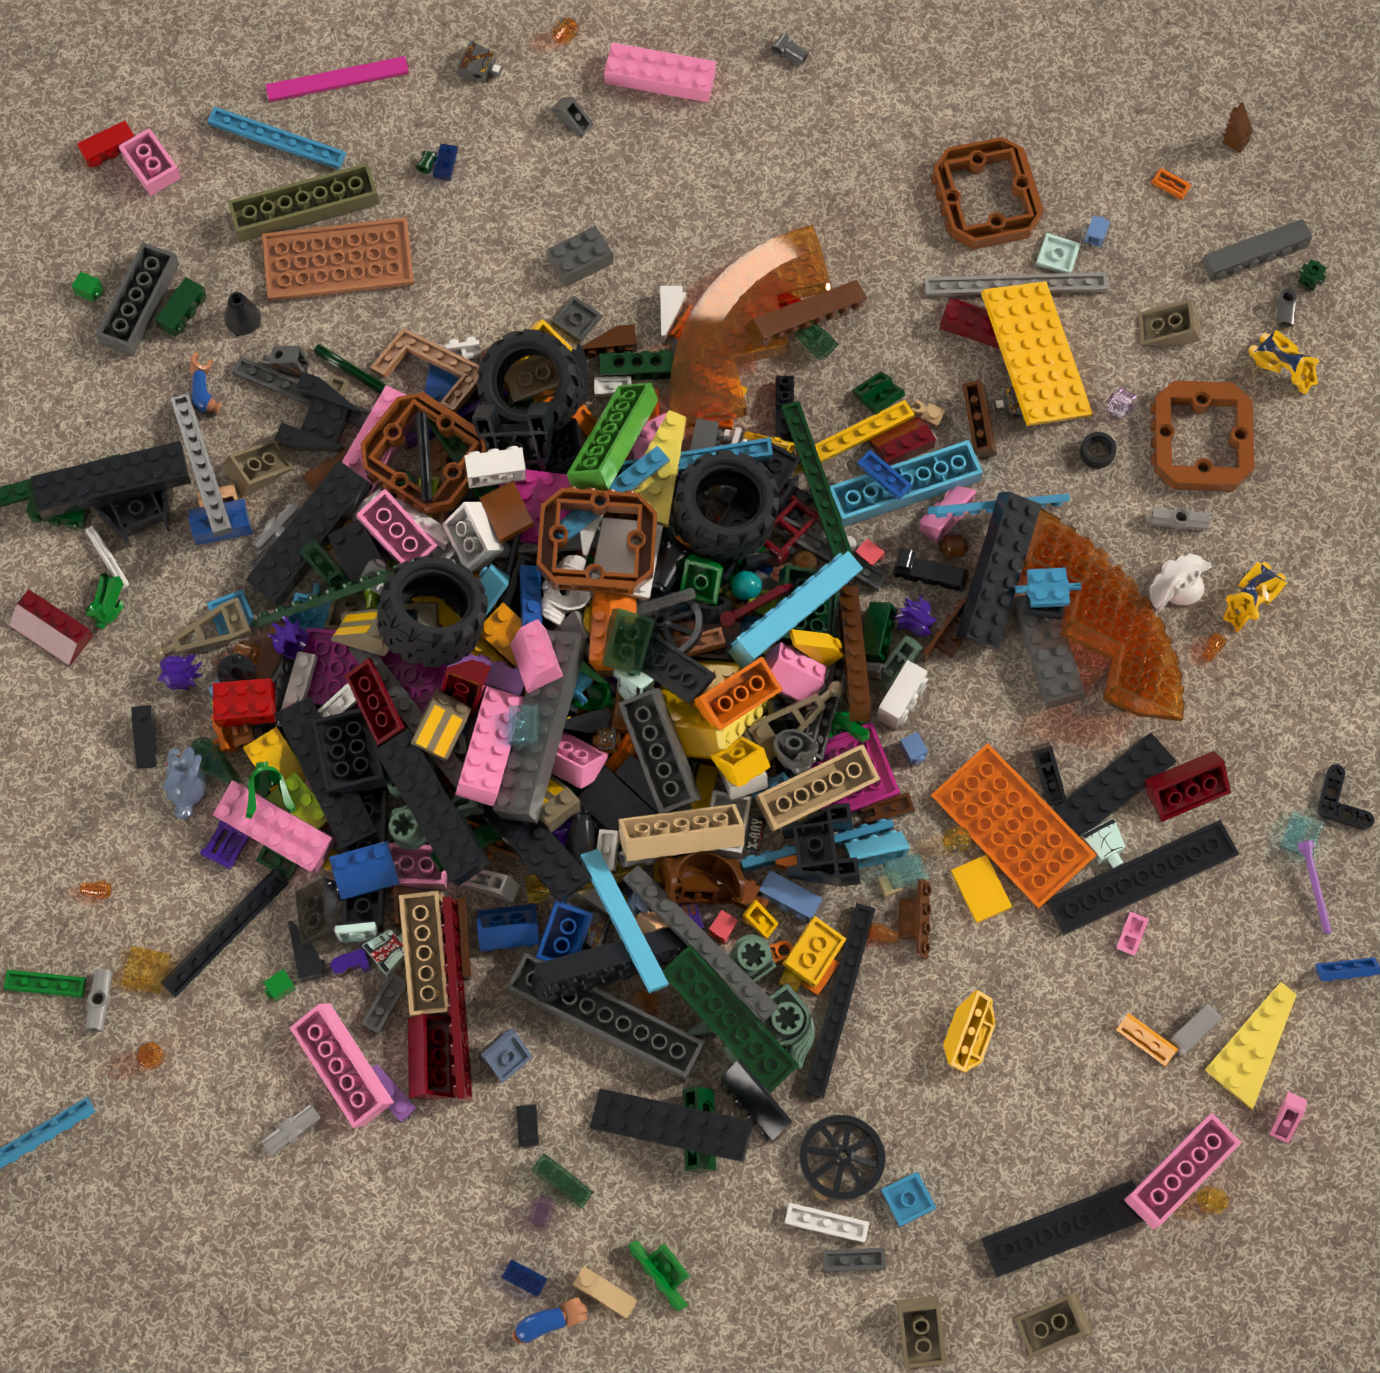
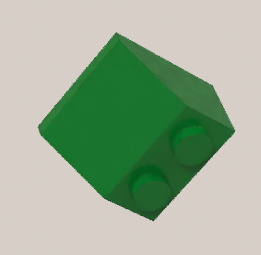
(703, 576)

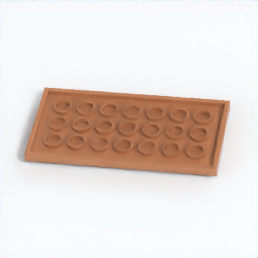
(337, 259)

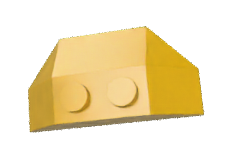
(970, 1032)

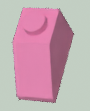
(1288, 1117)

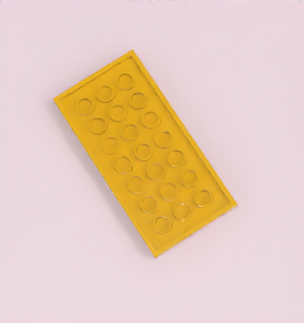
(1036, 353)

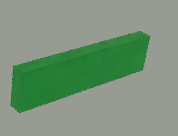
(45, 983)

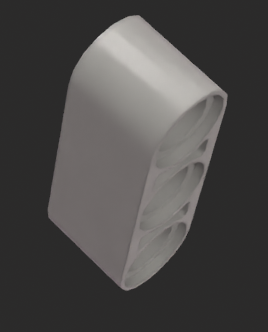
(1195, 1029)

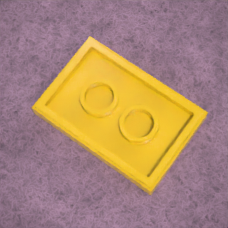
(981, 889)
(814, 951)

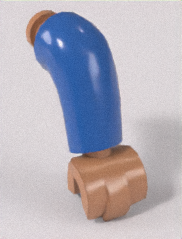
(200, 397)
(545, 1321)

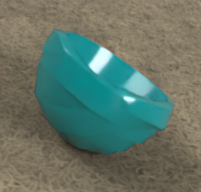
(746, 585)

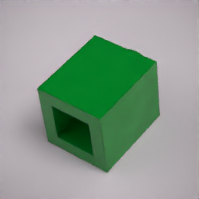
(87, 286)
(278, 986)

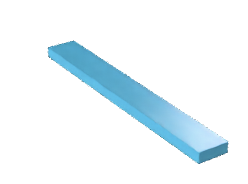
(624, 921)

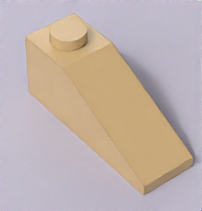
(604, 1292)

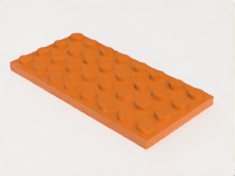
(1013, 825)

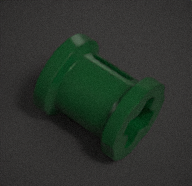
(426, 162)

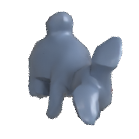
(184, 781)

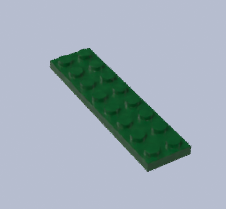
(729, 1018)

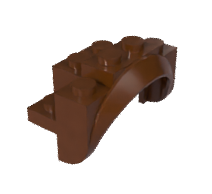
(694, 877)

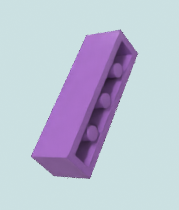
(500, 675)

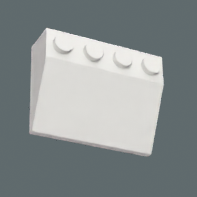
(615, 557)

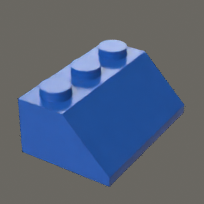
(238, 518)
(364, 870)
(507, 927)
(564, 931)

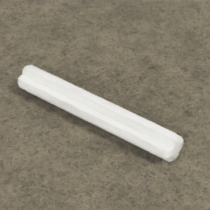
(106, 555)

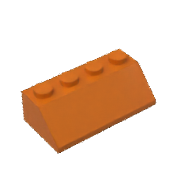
(601, 612)
(738, 694)

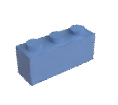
(790, 897)

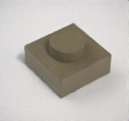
(339, 384)

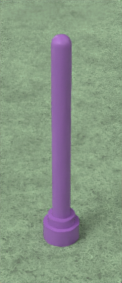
(1307, 848)

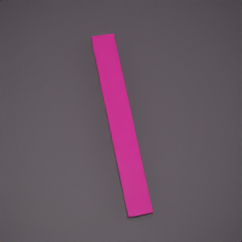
(337, 79)

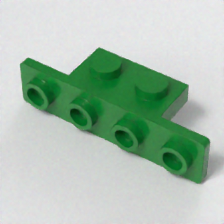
(664, 1270)

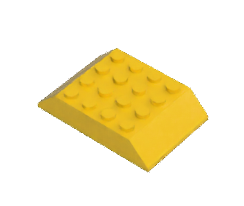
(694, 731)

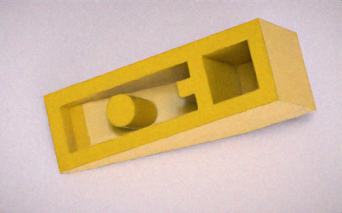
(817, 646)

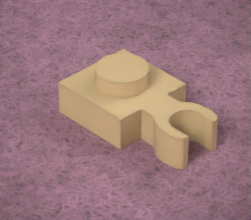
(930, 414)

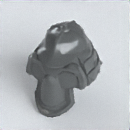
(795, 750)

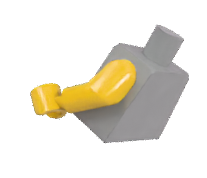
(579, 623)

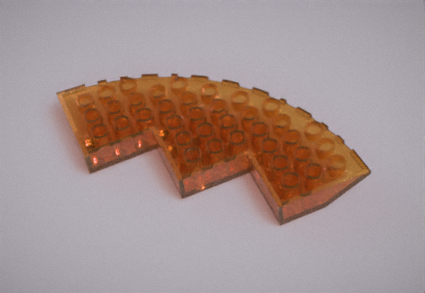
(714, 337)
(1111, 621)

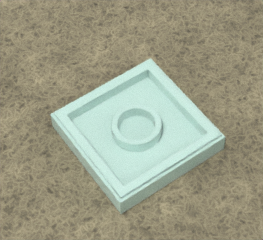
(1057, 254)
(356, 932)

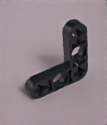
(1336, 807)

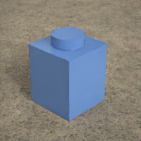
(1097, 231)
(913, 749)

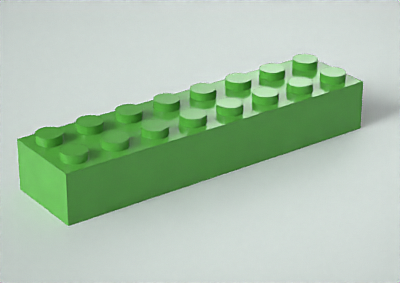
(613, 437)

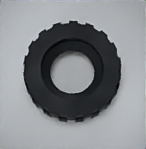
(712, 612)

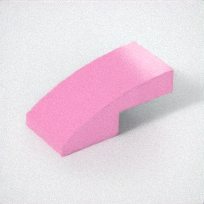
(1132, 933)

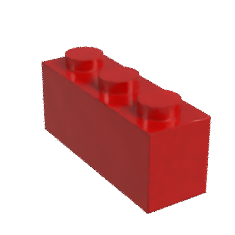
(105, 144)

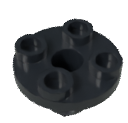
(236, 668)

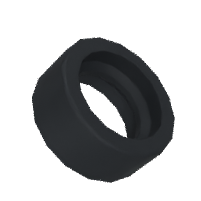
(1098, 463)

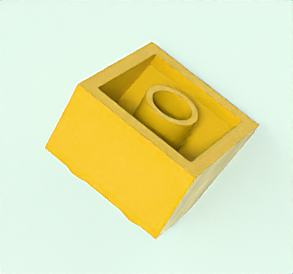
(741, 761)

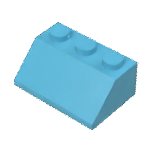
(494, 583)
(877, 849)

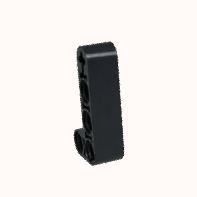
(929, 572)

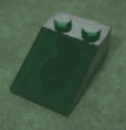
(627, 641)

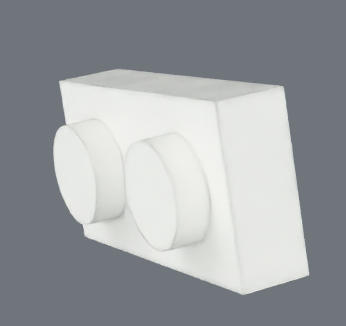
(607, 385)
(608, 846)

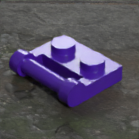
(230, 847)

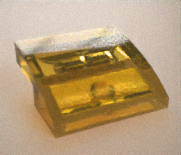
(146, 969)

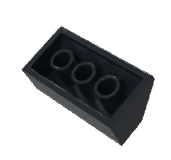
(756, 1102)

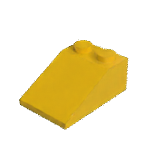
(275, 750)

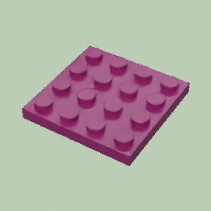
(535, 491)
(875, 793)

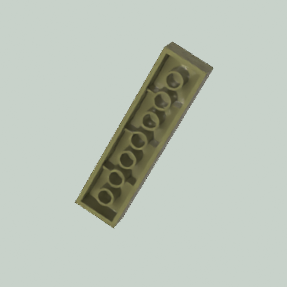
(303, 202)

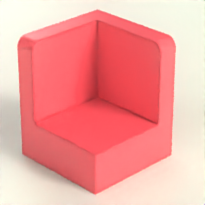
(869, 552)
(723, 926)

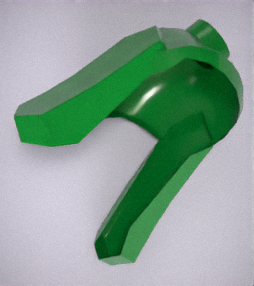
(104, 607)
(598, 695)
(854, 728)
(263, 780)

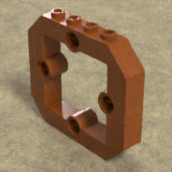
(985, 153)
(1211, 394)
(394, 421)
(614, 502)

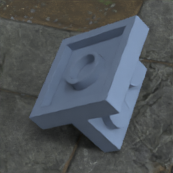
(506, 1055)

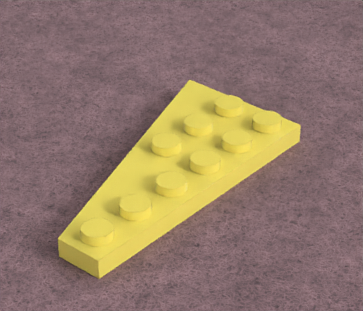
(660, 487)
(733, 731)
(1247, 1056)

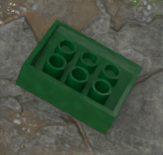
(820, 620)

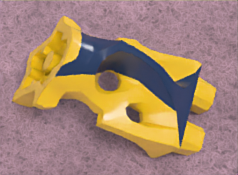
(1273, 357)
(1253, 594)

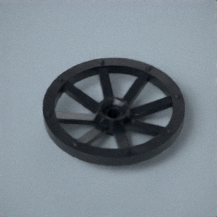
(664, 624)
(839, 1161)

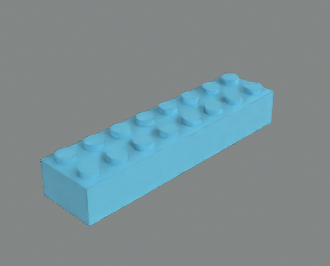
(929, 475)
(794, 608)

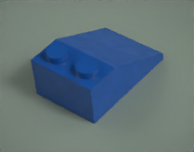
(439, 383)

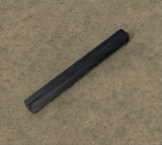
(424, 456)

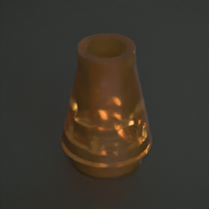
(1213, 646)
(96, 889)
(881, 933)

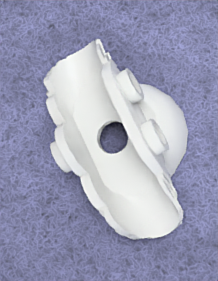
(1179, 582)
(556, 605)

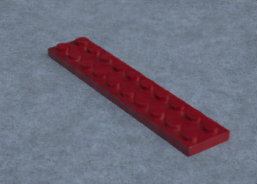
(457, 1007)

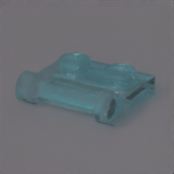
(1296, 832)

